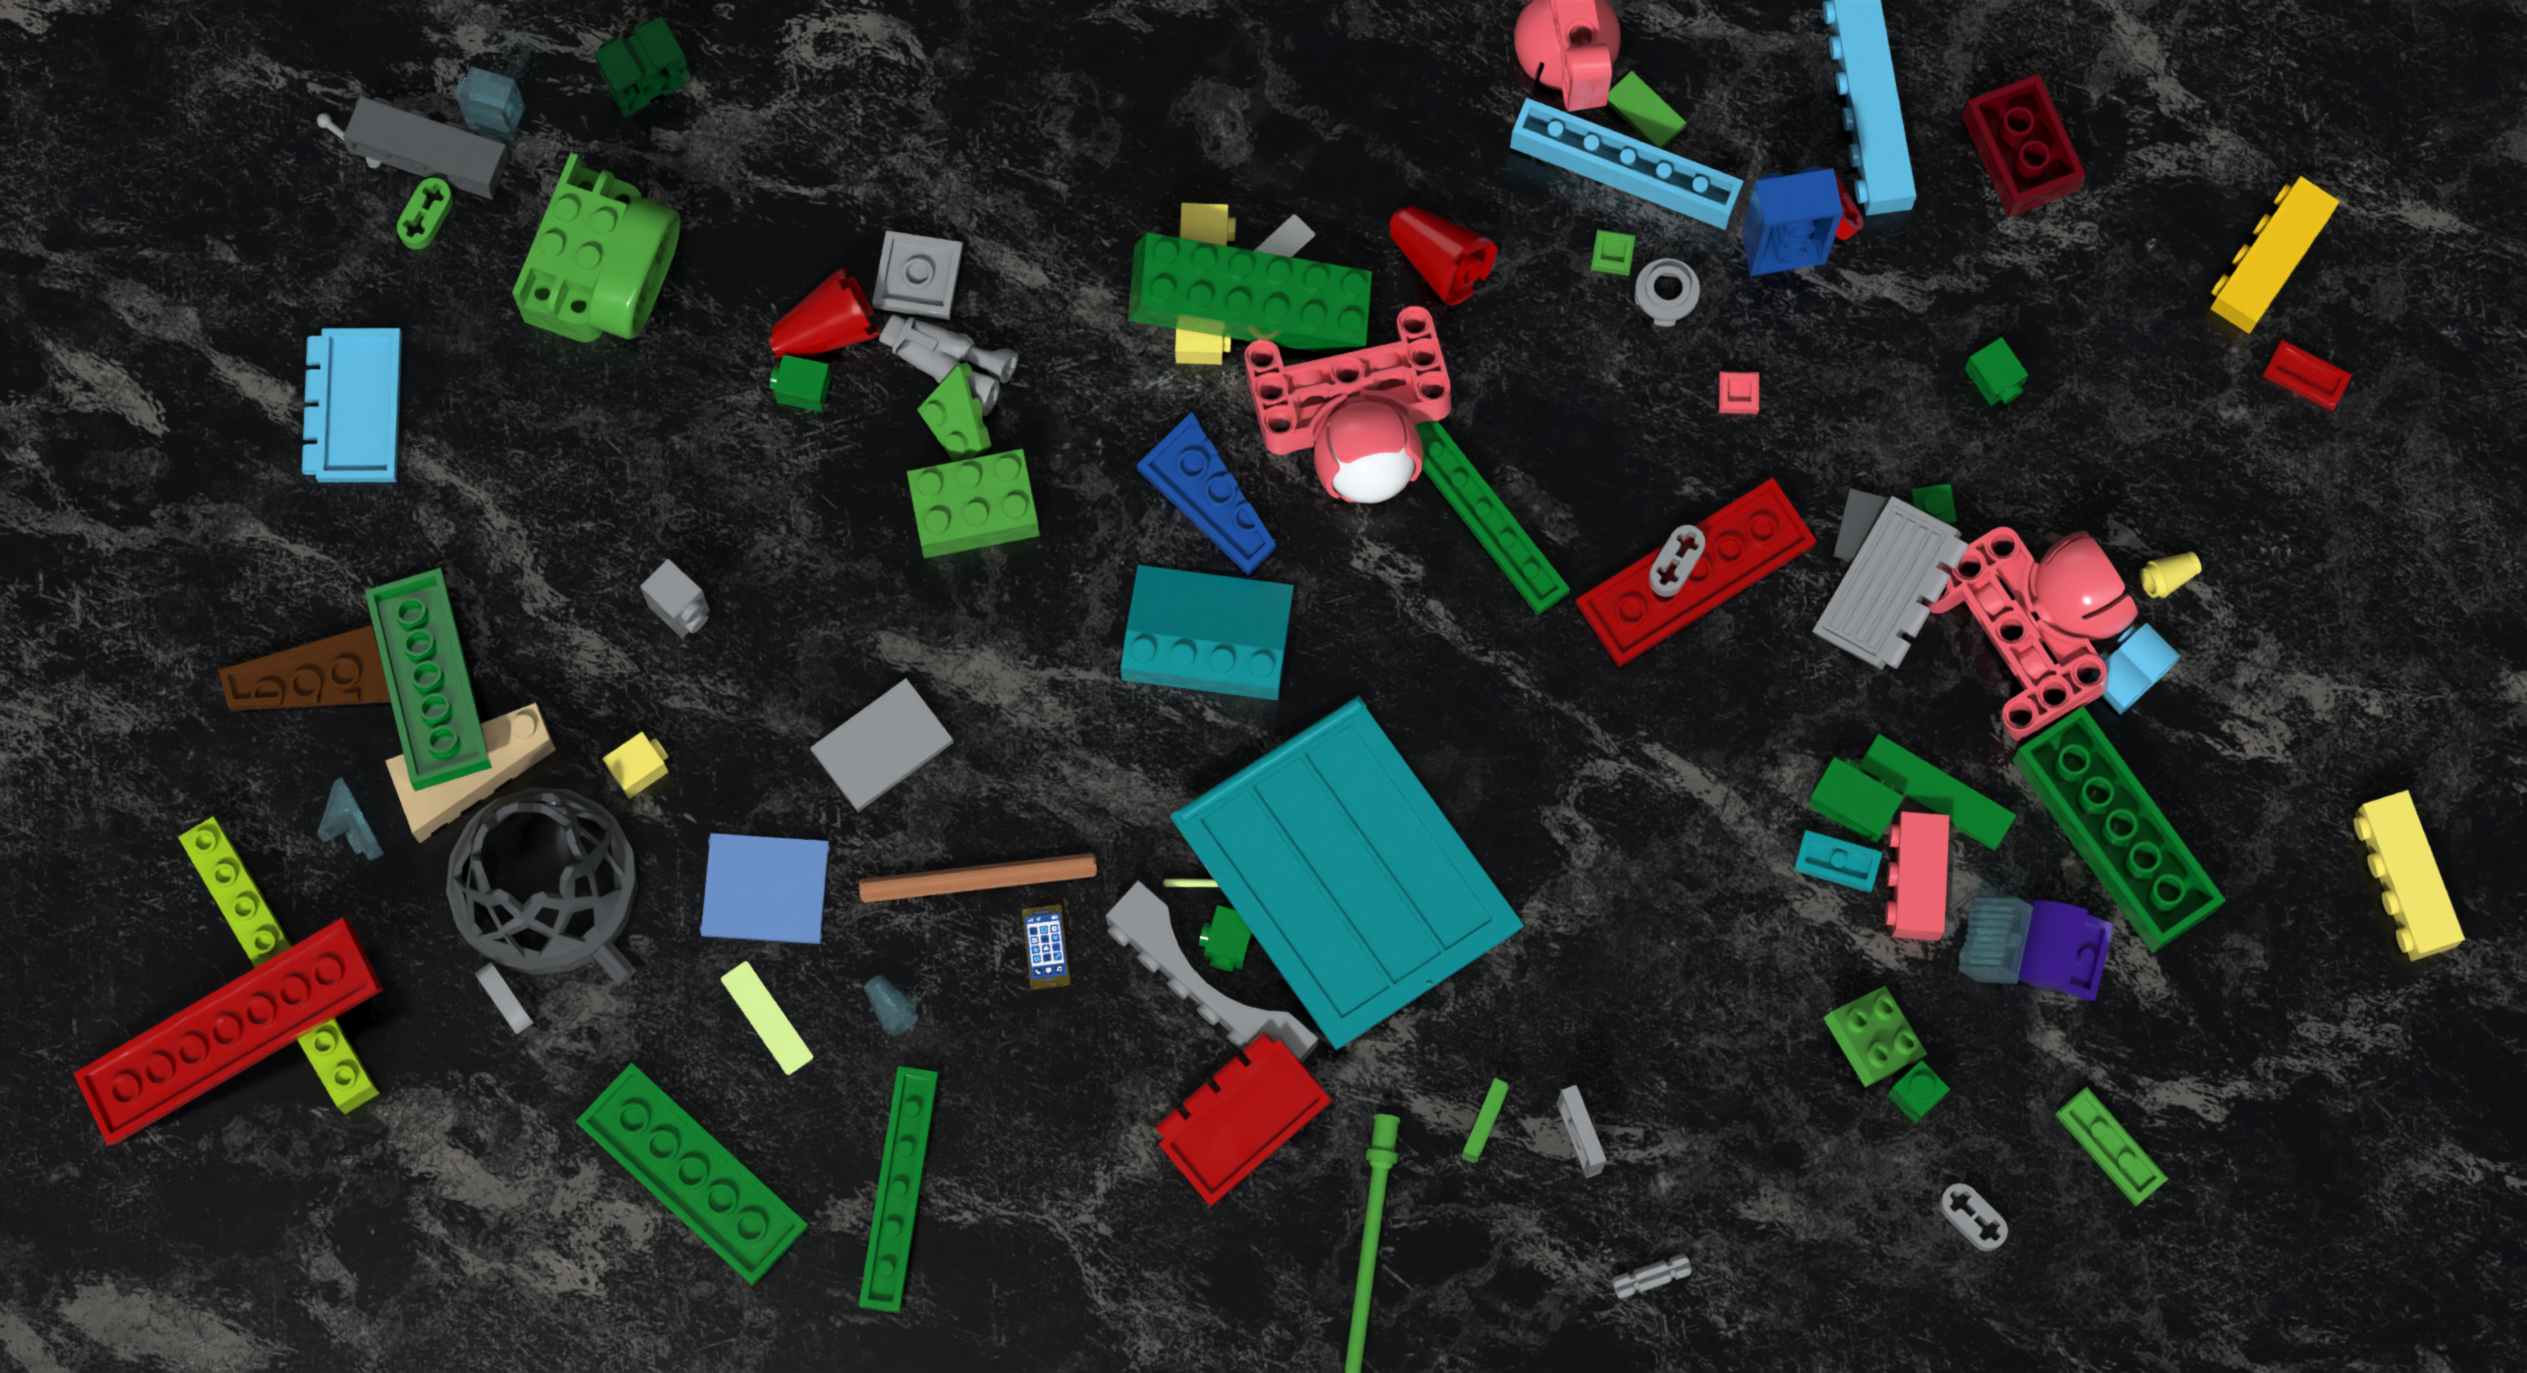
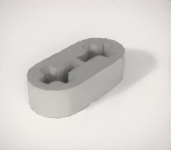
(1669, 556)
(503, 998)
(1980, 1209)

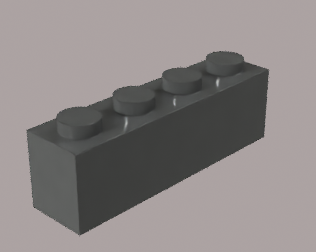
(426, 146)

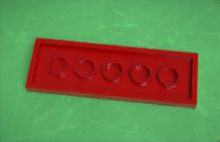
(1739, 549)

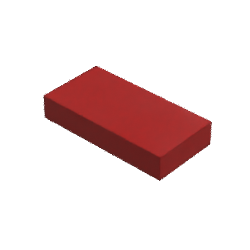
(2307, 375)

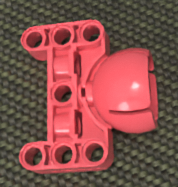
(1575, 44)
(2075, 602)

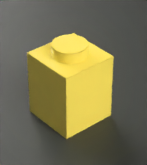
(637, 764)

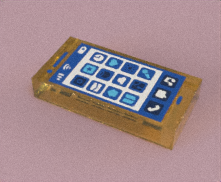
(1045, 947)

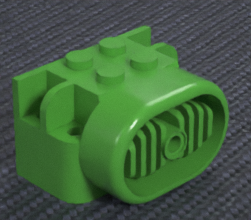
(596, 257)

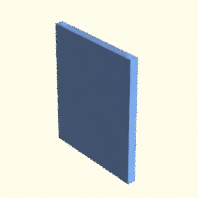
(765, 888)

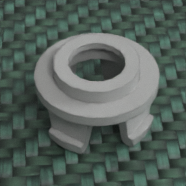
(1667, 311)

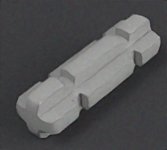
(1651, 1275)

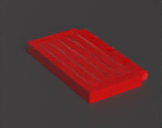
(1243, 1121)

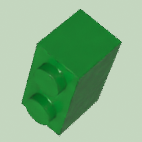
(1856, 799)

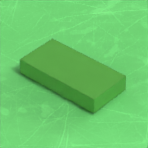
(1645, 111)
(1485, 1121)

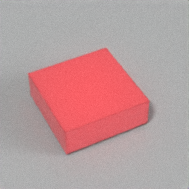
(1739, 392)

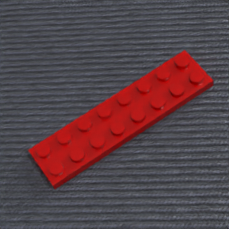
(228, 1031)

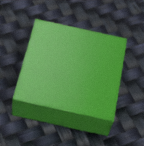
(1613, 252)

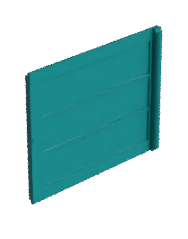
(1346, 872)

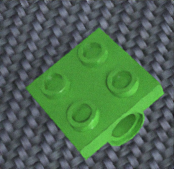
(1875, 1036)

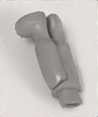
(941, 350)

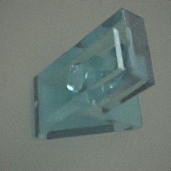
(345, 814)

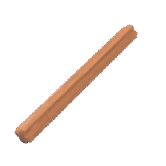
(977, 877)

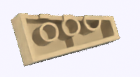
(513, 746)

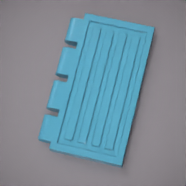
(357, 405)

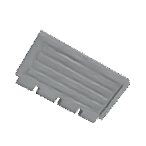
(1888, 583)

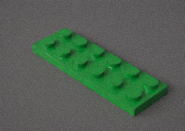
(428, 679)
(692, 1174)

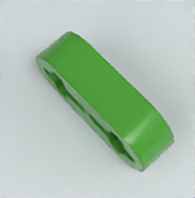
(433, 216)

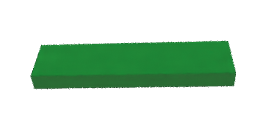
(1938, 792)

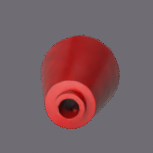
(1443, 252)
(825, 320)

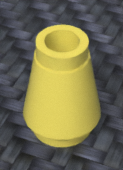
(2167, 574)

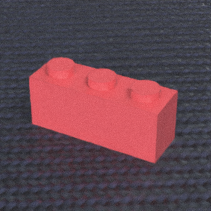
(1918, 876)

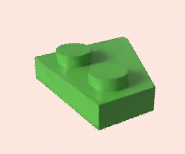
(957, 416)

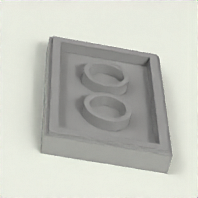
(882, 745)

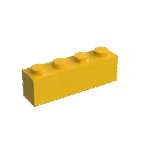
(2274, 254)

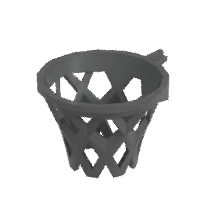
(561, 950)

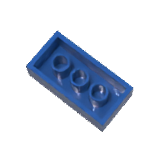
(1791, 220)

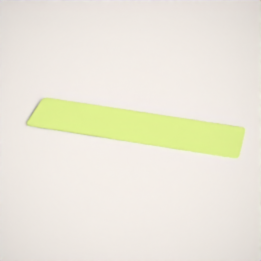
(767, 1018)

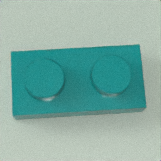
(1838, 861)

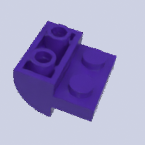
(2065, 949)

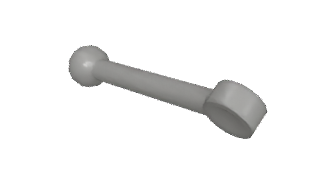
(325, 121)

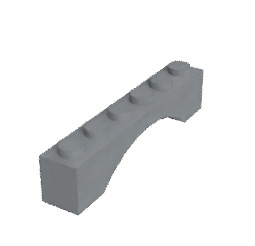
(1146, 925)

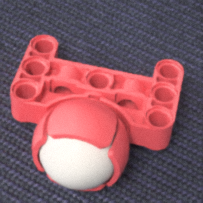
(1361, 426)

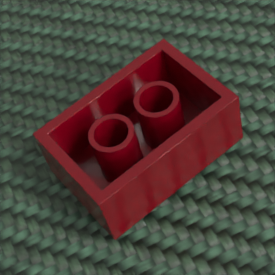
(2023, 145)

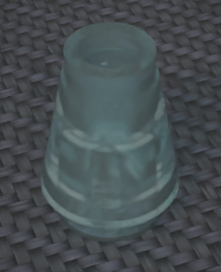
(892, 1008)

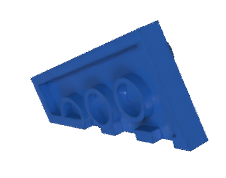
(1199, 485)

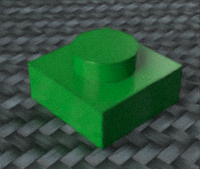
(1936, 502)

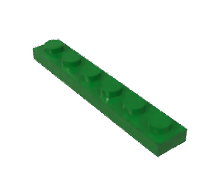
(1489, 519)
(898, 1190)

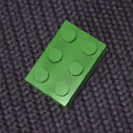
(973, 503)

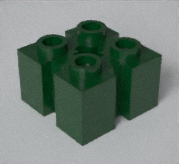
(642, 65)

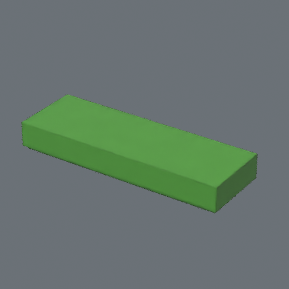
(2111, 1146)

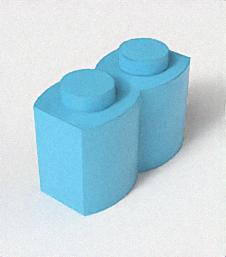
(2135, 666)

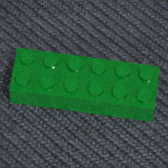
(1249, 295)
(2118, 829)

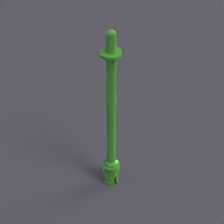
(1381, 1158)

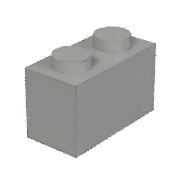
(676, 599)

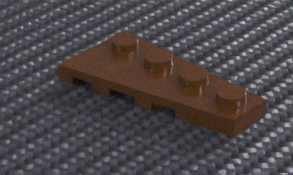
(320, 673)

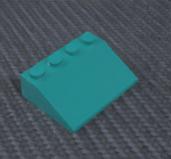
(1207, 632)

